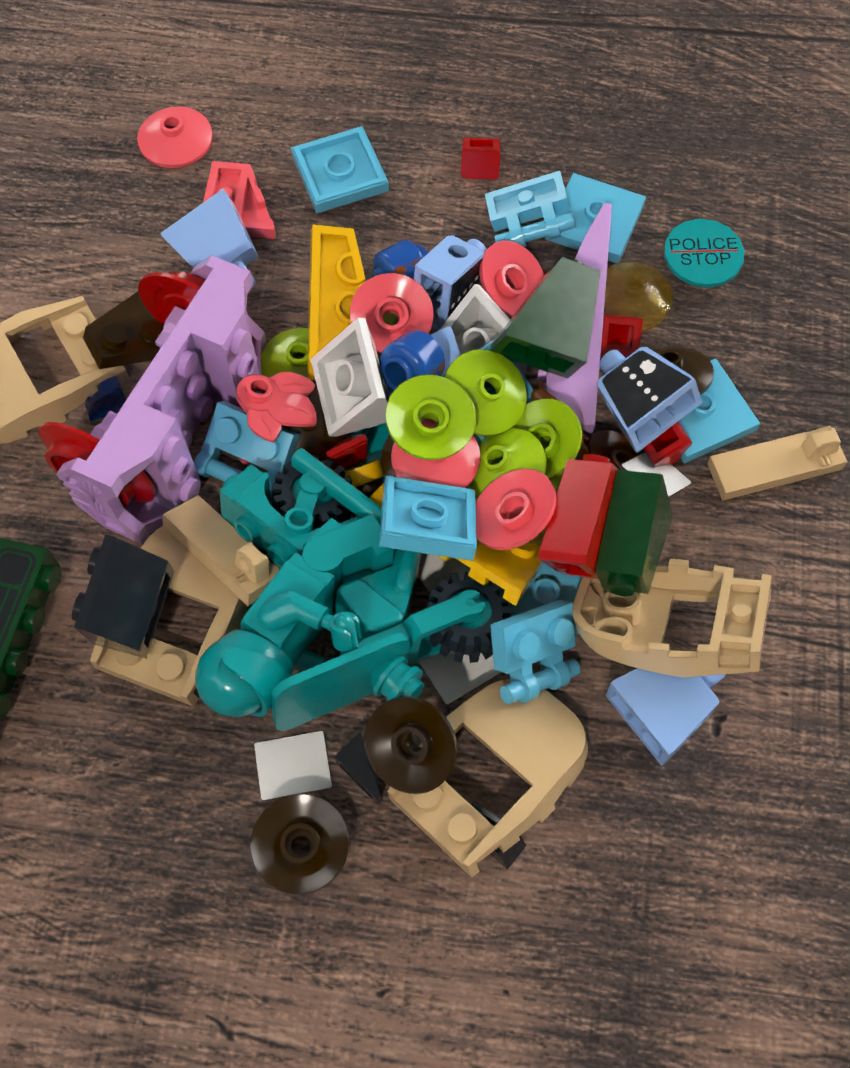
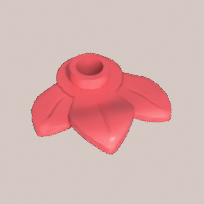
(282, 403)

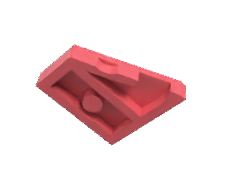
(241, 186)

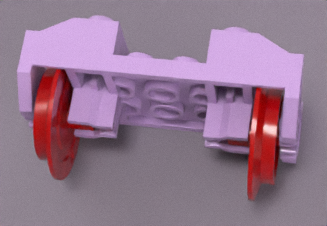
(143, 450)

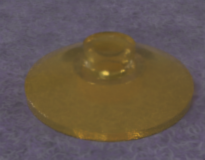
(649, 302)

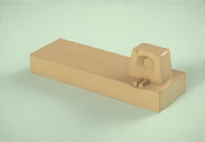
(777, 462)
(220, 548)

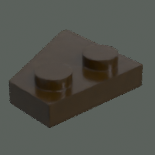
(123, 335)

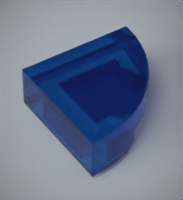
(108, 398)

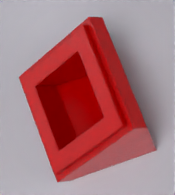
(668, 446)

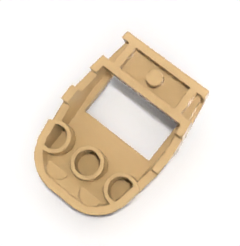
(19, 401)
(635, 626)
(167, 667)
(536, 740)

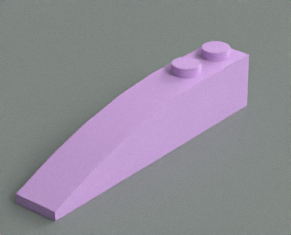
(581, 388)

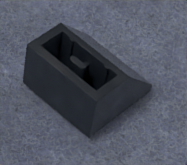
(122, 597)

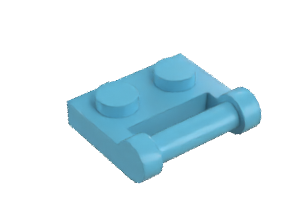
(232, 434)

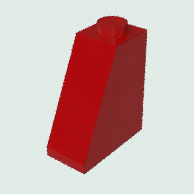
(579, 518)

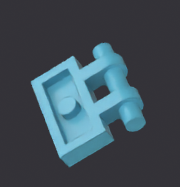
(527, 202)
(531, 638)

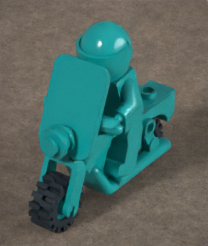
(326, 566)

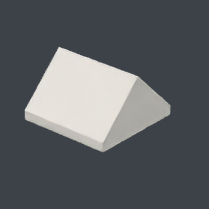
(477, 321)
(350, 381)

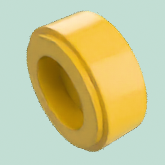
(365, 472)

